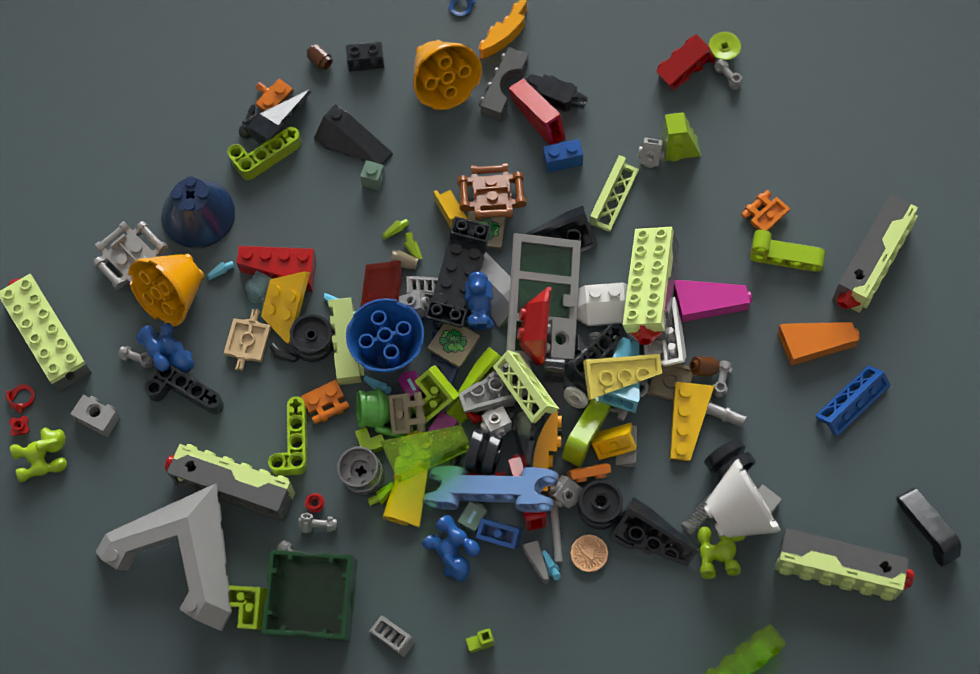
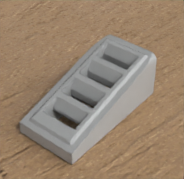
(416, 280)
(534, 555)
(403, 642)

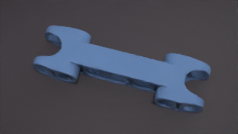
(522, 489)

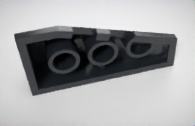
(267, 123)
(345, 134)
(571, 226)

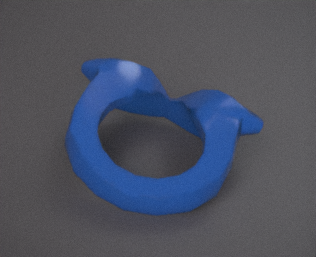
(469, 6)

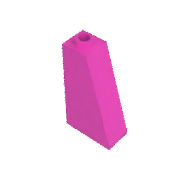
(708, 299)

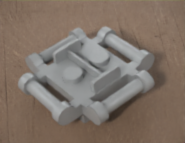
(126, 251)

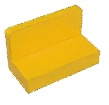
(448, 206)
(614, 441)

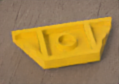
(284, 302)

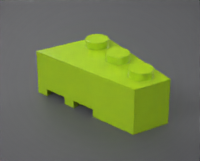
(678, 138)

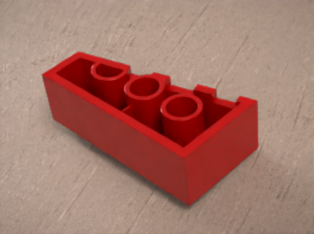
(277, 261)

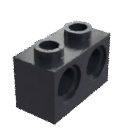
(365, 56)

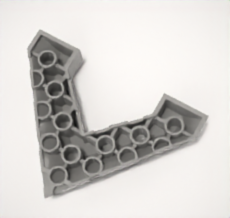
(201, 540)

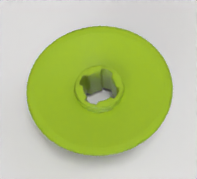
(727, 40)

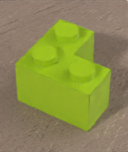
(438, 392)
(250, 604)

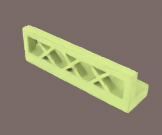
(607, 191)
(530, 382)

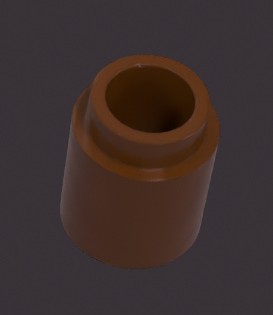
(319, 57)
(704, 366)

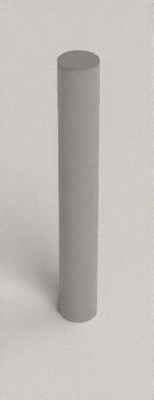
(556, 534)

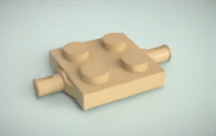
(247, 340)

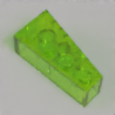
(424, 450)
(753, 654)

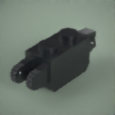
(557, 92)

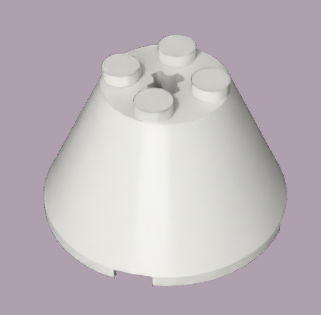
(739, 506)

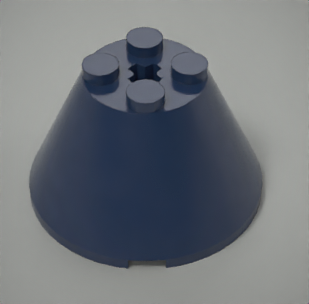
(198, 213)

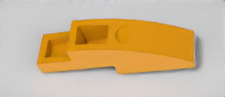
(503, 34)
(547, 442)

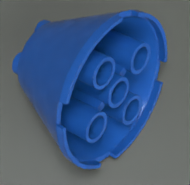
(385, 335)

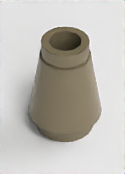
(407, 261)

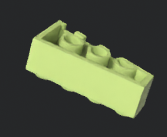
(347, 369)

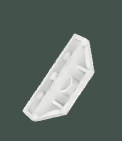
(601, 304)
(671, 350)

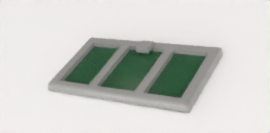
(541, 264)

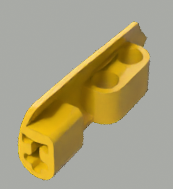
(406, 499)

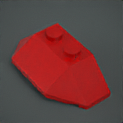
(535, 326)

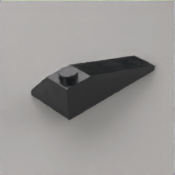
(524, 432)
(646, 530)

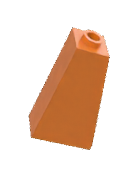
(814, 340)

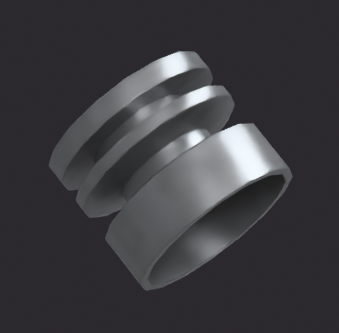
(356, 461)

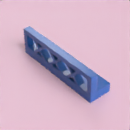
(856, 401)

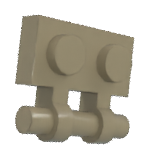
(401, 414)

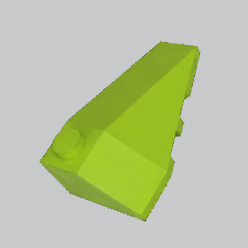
(479, 372)

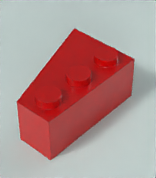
(685, 61)

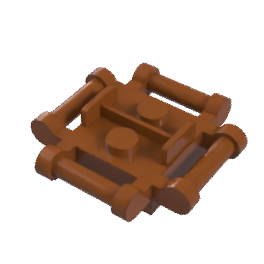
(491, 193)

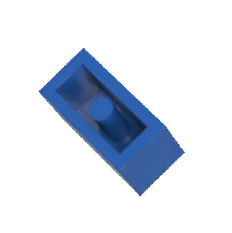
(563, 155)
(499, 533)

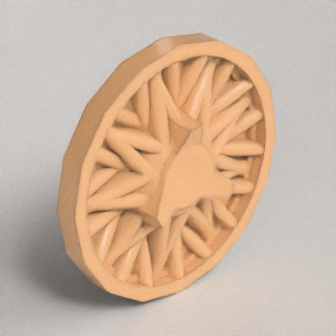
(589, 553)

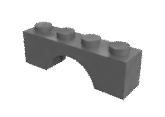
(512, 66)

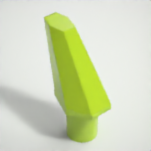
(396, 227)
(412, 246)
(381, 495)

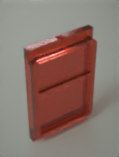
(381, 281)

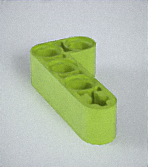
(289, 136)
(785, 254)
(585, 431)
(293, 436)

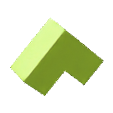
(370, 443)
(481, 641)

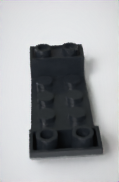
(462, 257)

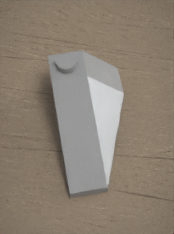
(500, 290)
(490, 393)

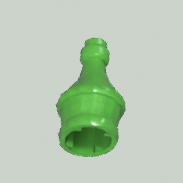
(374, 411)

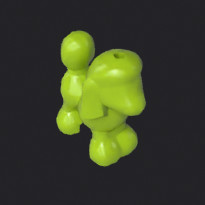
(35, 452)
(723, 552)

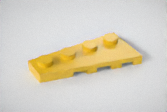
(688, 414)

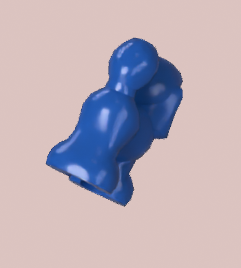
(478, 295)
(165, 349)
(448, 550)

